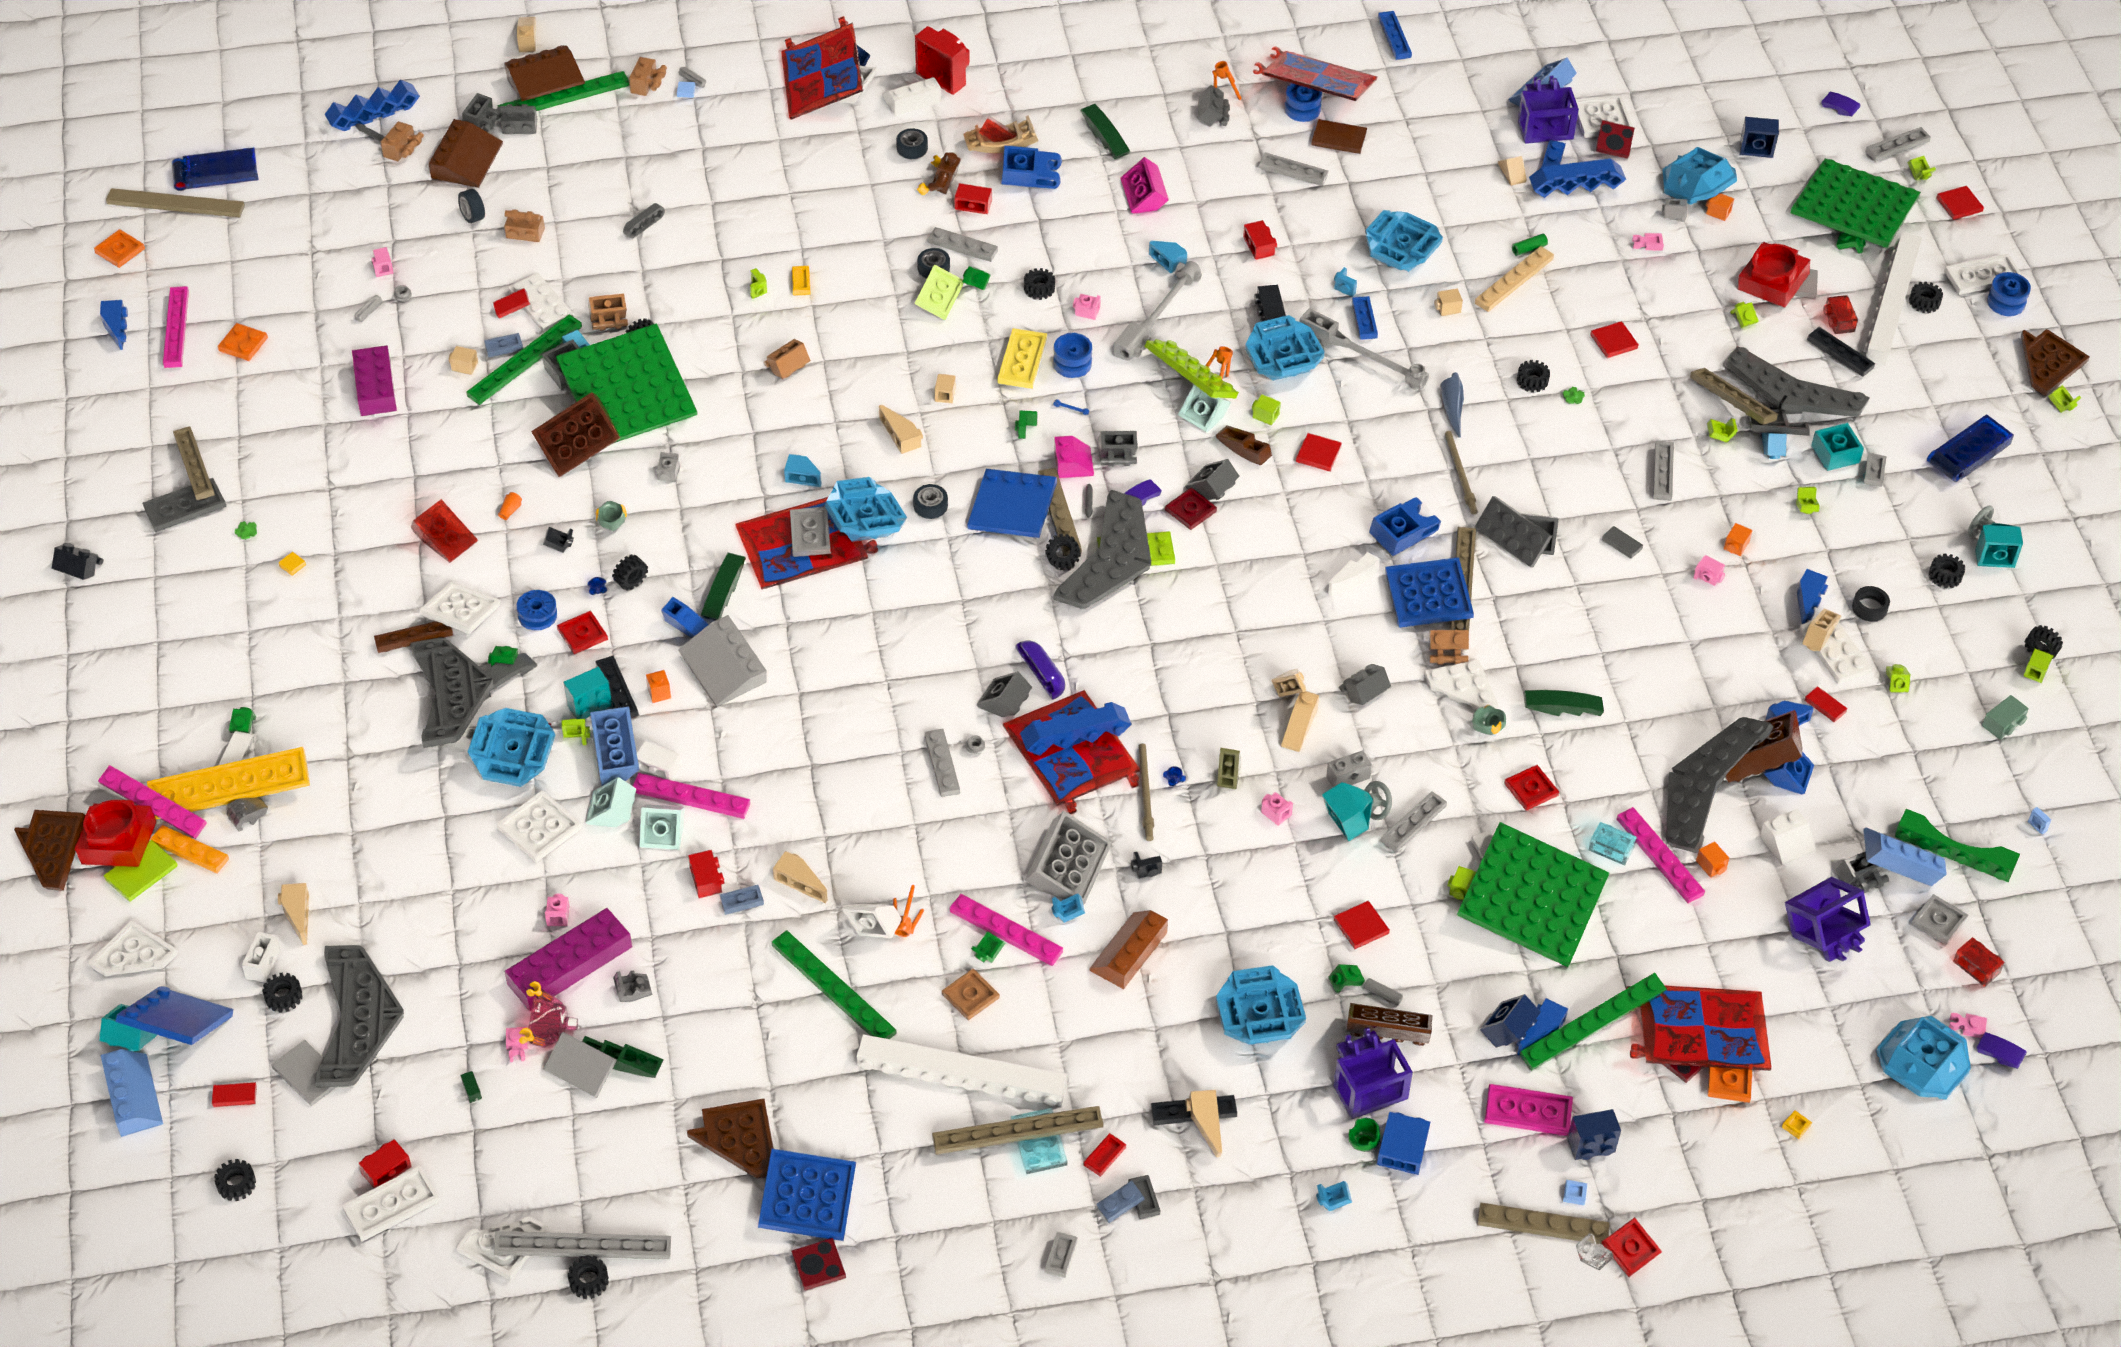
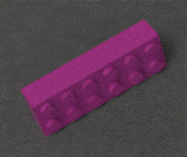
(570, 957)

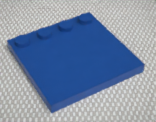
(1012, 503)
(1429, 592)
(174, 1015)
(807, 1194)

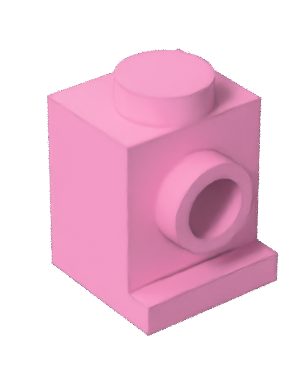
(382, 262)
(1087, 306)
(1710, 570)
(1276, 808)
(557, 910)

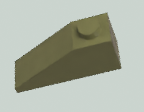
(1229, 768)

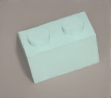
(1203, 410)
(611, 804)
(661, 826)

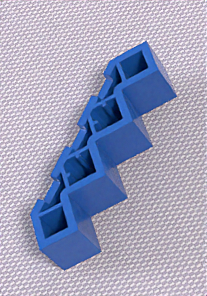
(380, 104)
(1572, 175)
(1066, 729)

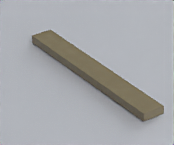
(175, 202)
(1465, 551)
(1017, 1130)

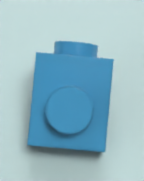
(1344, 283)
(1068, 908)
(1334, 1196)

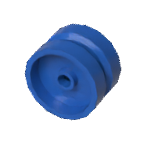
(1302, 103)
(2009, 294)
(1072, 355)

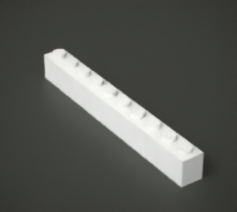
(1893, 299)
(962, 1070)

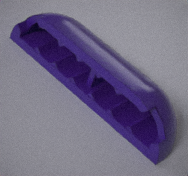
(1042, 667)

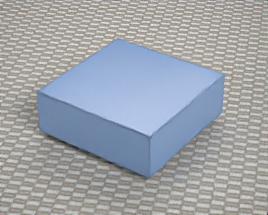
(686, 89)
(2039, 820)
(1575, 1192)

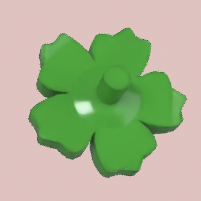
(1573, 395)
(246, 530)

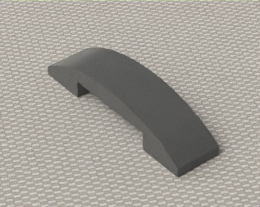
(502, 672)

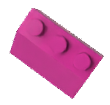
(1144, 187)

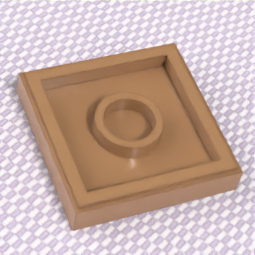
(970, 994)

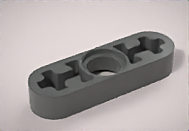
(649, 216)

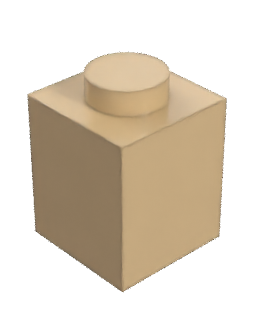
(1448, 302)
(463, 360)
(945, 388)

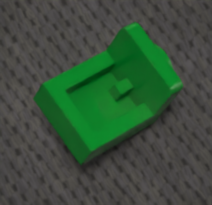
(1848, 241)
(976, 277)
(1026, 418)
(503, 654)
(241, 720)
(988, 948)
(1344, 976)

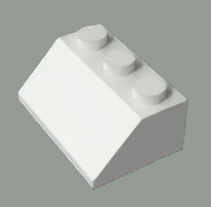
(913, 96)

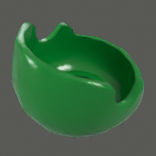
(1364, 1134)

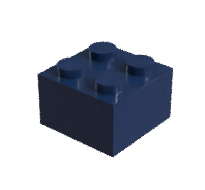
(1759, 137)
(1510, 1021)
(1594, 1134)

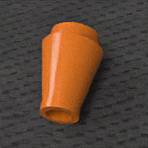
(510, 504)

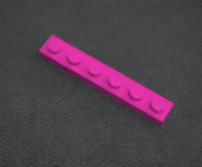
(176, 327)
(691, 795)
(161, 806)
(1661, 855)
(1006, 929)

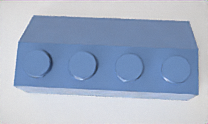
(1559, 69)
(614, 744)
(1903, 858)
(131, 1091)

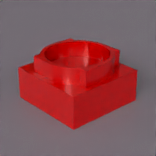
(942, 57)
(1774, 273)
(115, 833)

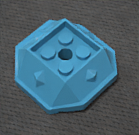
(1698, 176)
(1402, 239)
(1283, 348)
(864, 509)
(499, 734)
(1256, 991)
(1924, 1074)

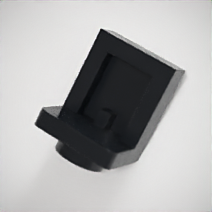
(558, 540)
(1146, 867)

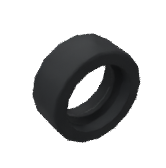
(1869, 614)

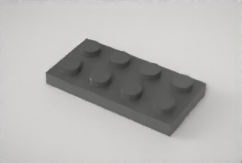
(181, 506)
(1513, 531)

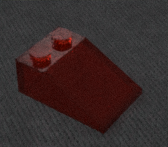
(443, 531)

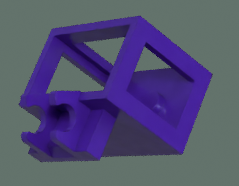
(1546, 111)
(1824, 923)
(1367, 1074)

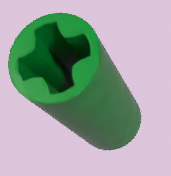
(1529, 244)

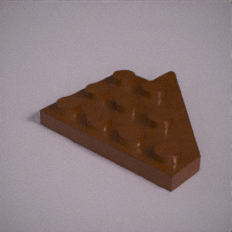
(2050, 360)
(51, 845)
(738, 1135)

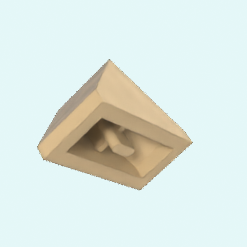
(1513, 170)

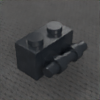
(75, 561)

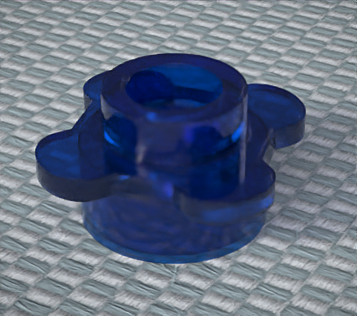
(597, 586)
(1174, 771)

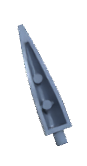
(1453, 399)

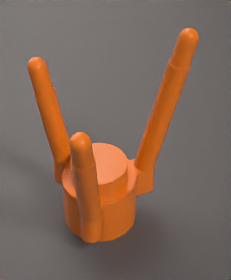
(1222, 71)
(1223, 357)
(906, 927)

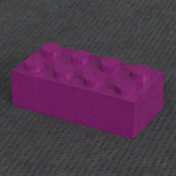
(374, 380)

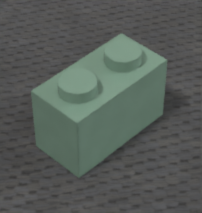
(2006, 717)

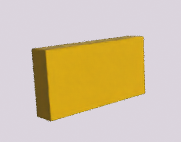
(801, 280)

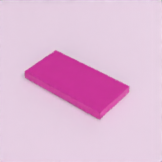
(1528, 1109)

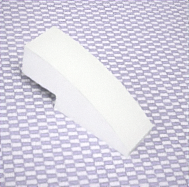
(1354, 574)

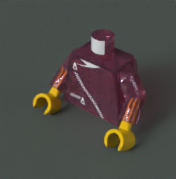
(547, 1019)

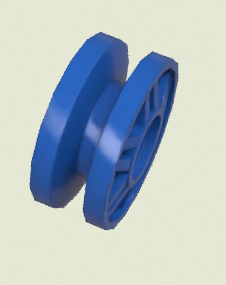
(536, 610)

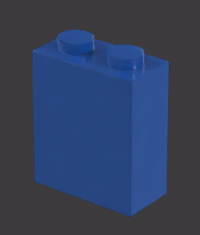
(1403, 1143)

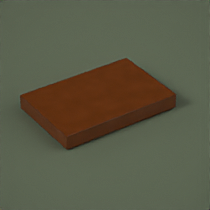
(1339, 136)

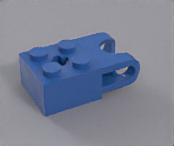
(1030, 167)
(1403, 526)

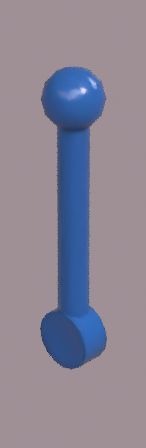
(1057, 403)

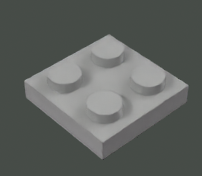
(1939, 919)

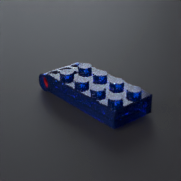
(215, 169)
(1971, 448)

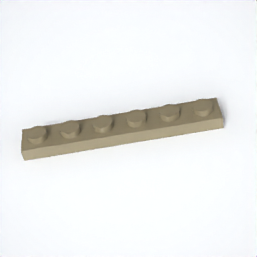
(1734, 396)
(193, 463)
(1060, 512)
(1541, 1223)

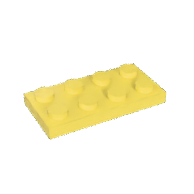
(1022, 358)

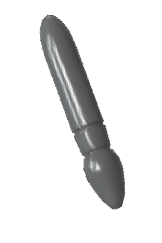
(362, 128)
(1088, 500)

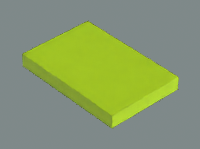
(135, 880)

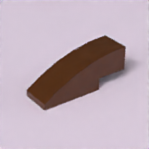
(1245, 444)

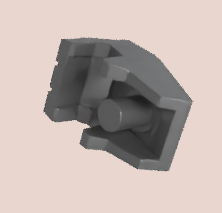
(246, 810)
(632, 986)

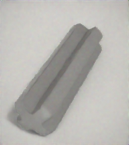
(692, 77)
(368, 308)
(1383, 991)

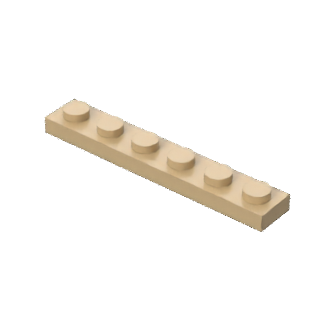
(1514, 279)

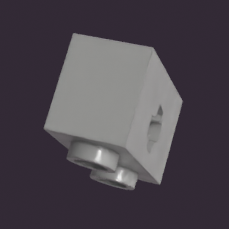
(1349, 769)

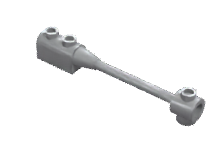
(1328, 333)
(1135, 335)

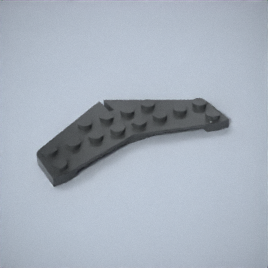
(1797, 394)
(1117, 561)
(458, 686)
(1699, 777)
(367, 1016)

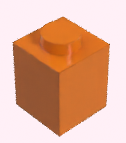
(1720, 206)
(1738, 539)
(658, 686)
(1712, 859)

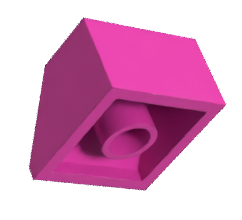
(1072, 457)

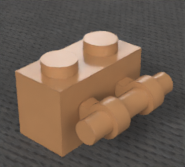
(646, 76)
(400, 141)
(524, 225)
(608, 308)
(788, 359)
(1449, 641)

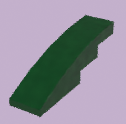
(1105, 130)
(723, 586)
(1559, 701)
(628, 1058)

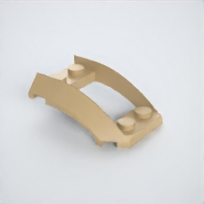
(1025, 137)

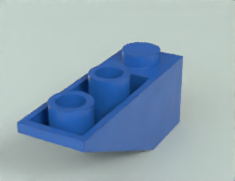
(113, 319)
(1809, 591)
(683, 617)
(1549, 1020)

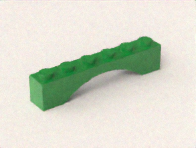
(1920, 832)

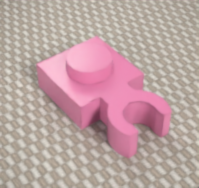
(1650, 241)
(1971, 1025)
(513, 1043)

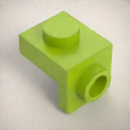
(1920, 168)
(758, 285)
(1745, 314)
(2063, 400)
(1722, 431)
(1807, 500)
(1899, 678)
(576, 728)

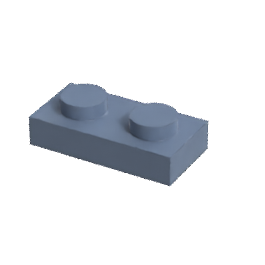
(503, 345)
(741, 899)
(1120, 1201)

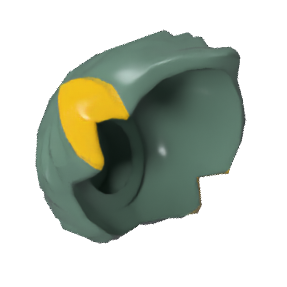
(611, 515)
(1489, 720)

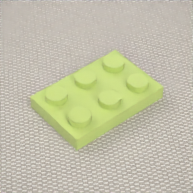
(939, 292)

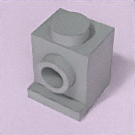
(1675, 209)
(668, 467)

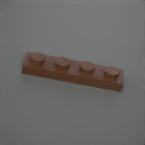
(403, 637)

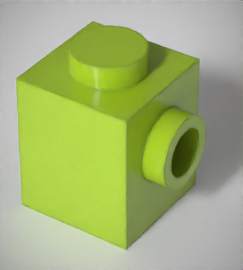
(1266, 409)
(2039, 661)
(1460, 882)

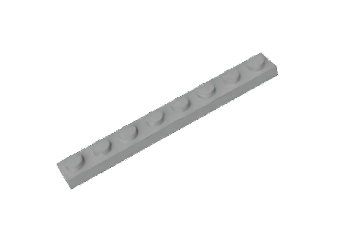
(582, 1245)

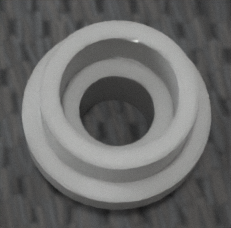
(402, 293)
(975, 744)

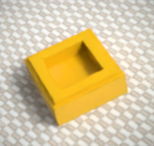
(292, 563)
(1796, 1124)

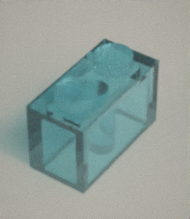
(1612, 843)

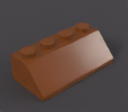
(1130, 947)

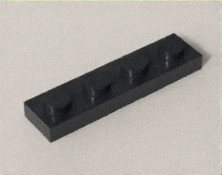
(1841, 351)
(618, 689)
(1175, 1111)

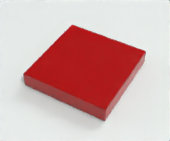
(1960, 202)
(1614, 339)
(1319, 452)
(582, 632)
(1531, 787)
(1361, 924)
(1632, 1247)

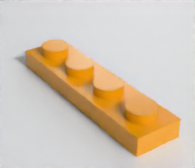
(190, 849)

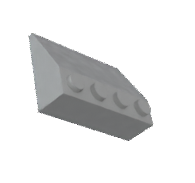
(723, 661)
(1068, 858)

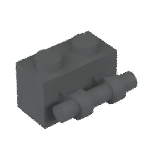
(1213, 107)
(479, 112)
(518, 119)
(1117, 444)
(1366, 684)
(1857, 869)

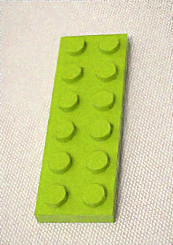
(1191, 369)

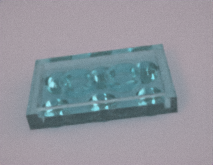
(1043, 1152)

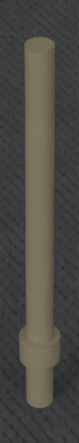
(1469, 497)
(1148, 820)

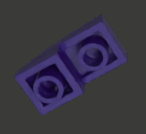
(1843, 104)
(1145, 491)
(2002, 1049)

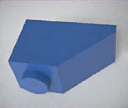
(1803, 711)

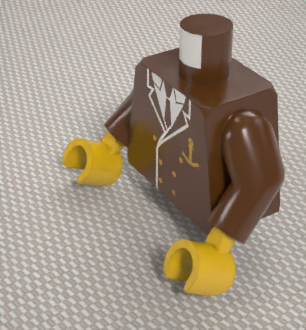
(945, 174)

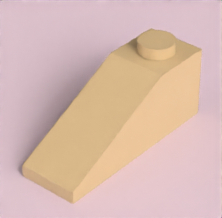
(526, 34)
(901, 430)
(1821, 629)
(1289, 683)
(1300, 720)
(795, 873)
(295, 905)
(1205, 1116)

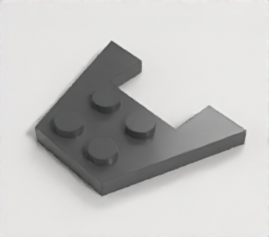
(1781, 425)

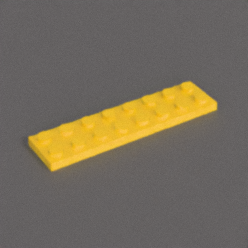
(235, 780)

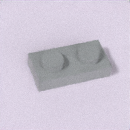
(1875, 469)
(1061, 1254)

